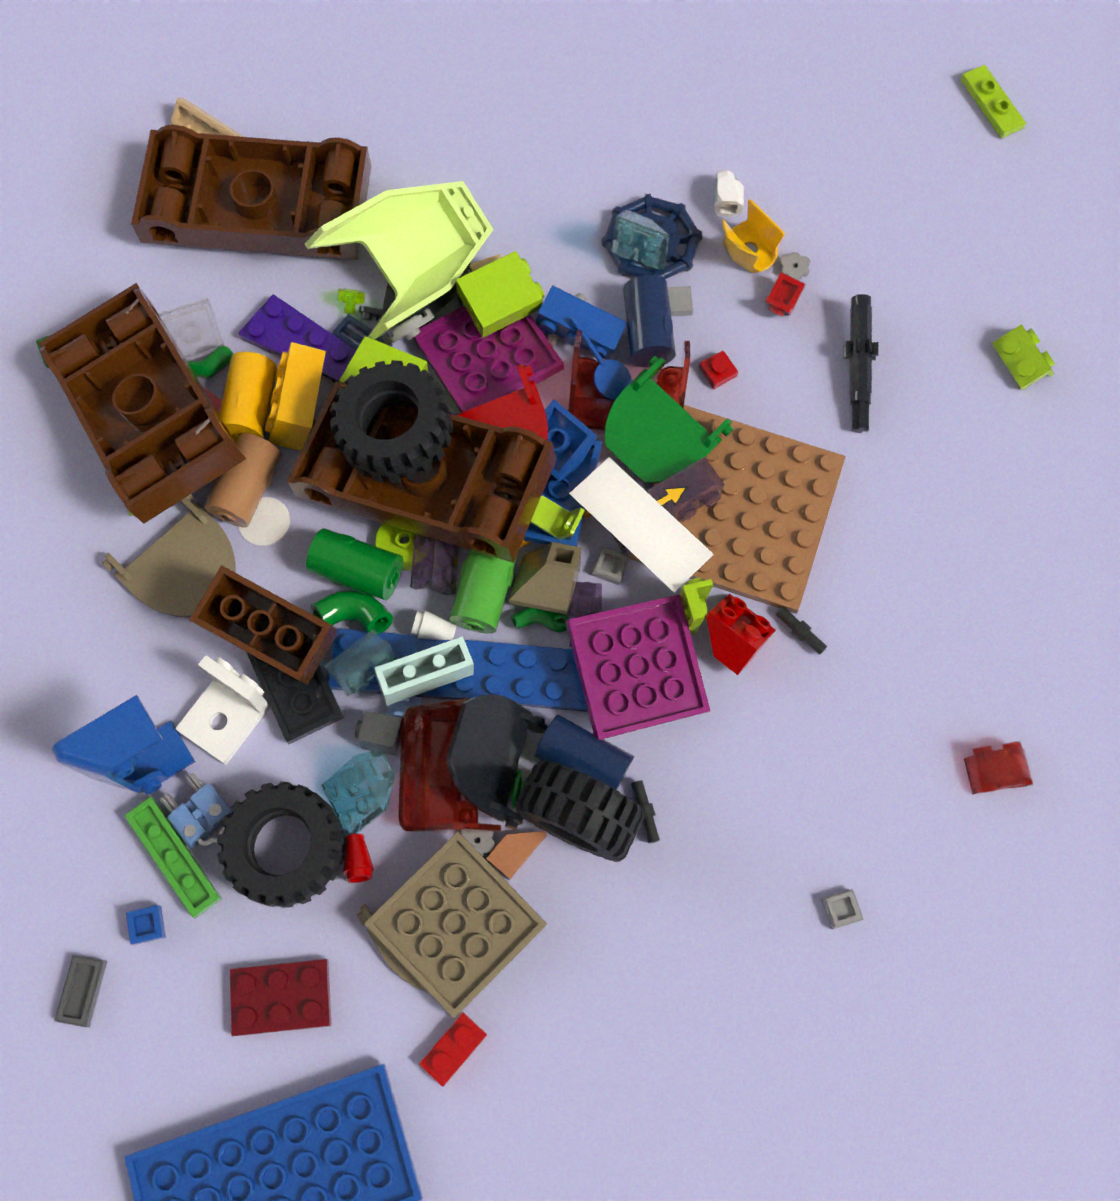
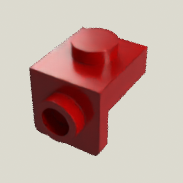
(784, 295)

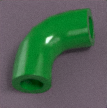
(355, 607)

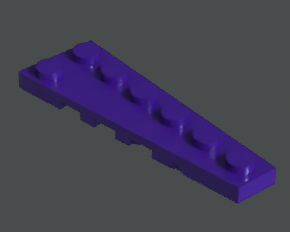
(280, 324)

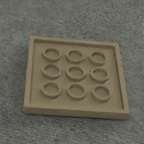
(455, 924)

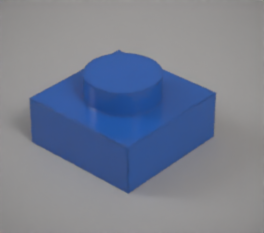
(145, 925)

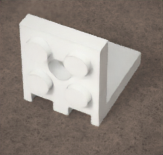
(229, 696)

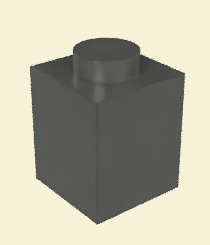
(379, 732)

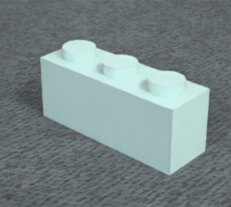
(424, 670)

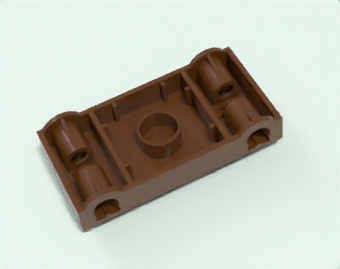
(247, 191)
(140, 404)
(471, 498)

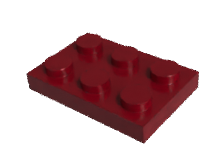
(280, 997)

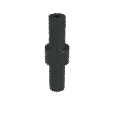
(801, 630)
(648, 811)

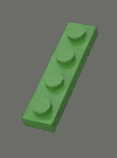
(173, 857)

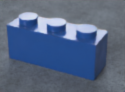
(600, 326)

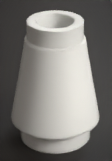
(432, 627)

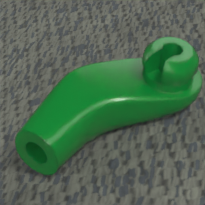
(212, 363)
(548, 619)

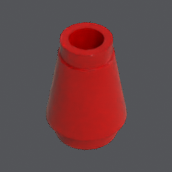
(357, 860)

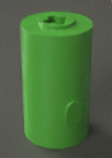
(481, 592)

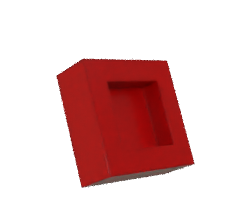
(718, 369)

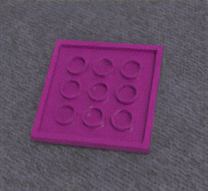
(486, 367)
(637, 666)

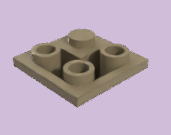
(547, 578)

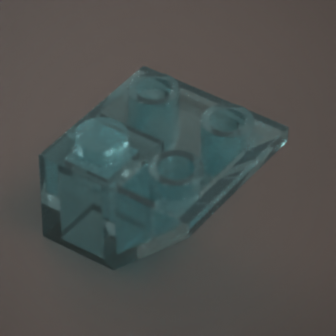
(640, 240)
(360, 790)

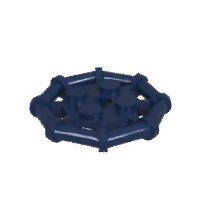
(668, 224)

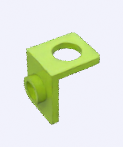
(555, 519)

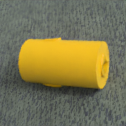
(247, 393)

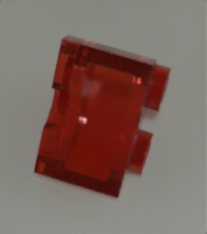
(998, 768)

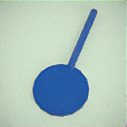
(610, 375)

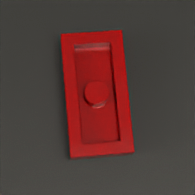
(453, 1049)

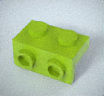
(1023, 357)

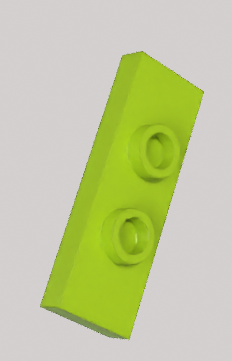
(993, 101)

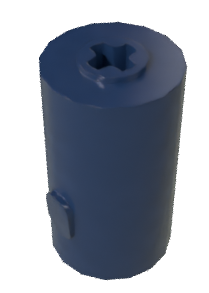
(648, 319)
(581, 750)

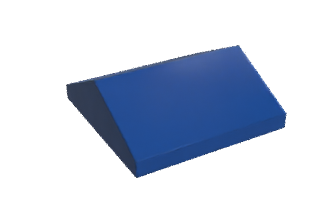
(569, 438)

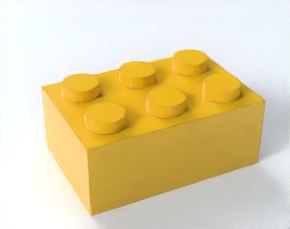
(294, 396)

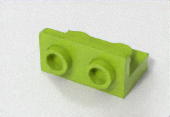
(693, 598)

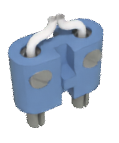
(199, 815)

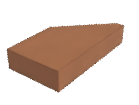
(514, 851)

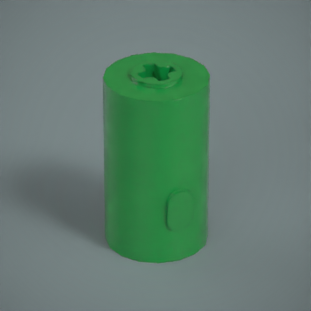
(354, 564)

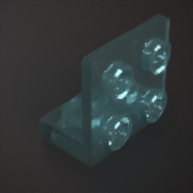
(357, 663)

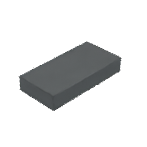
(80, 991)

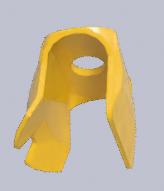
(758, 230)

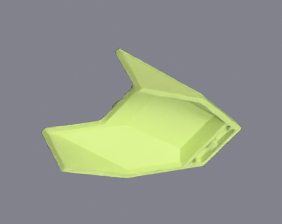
(417, 240)

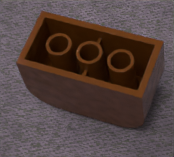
(264, 625)

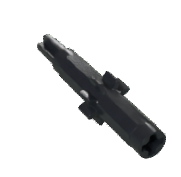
(861, 353)

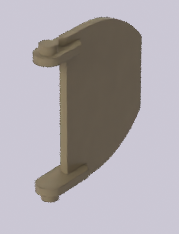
(179, 564)

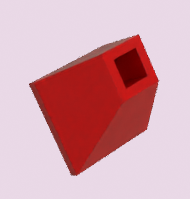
(736, 633)

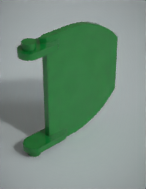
(654, 432)

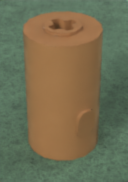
(242, 487)

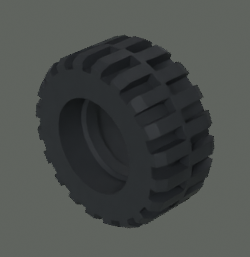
(376, 390)
(580, 810)
(251, 816)

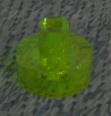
(350, 298)

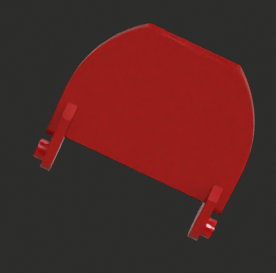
(517, 409)

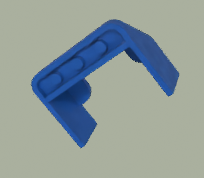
(125, 749)

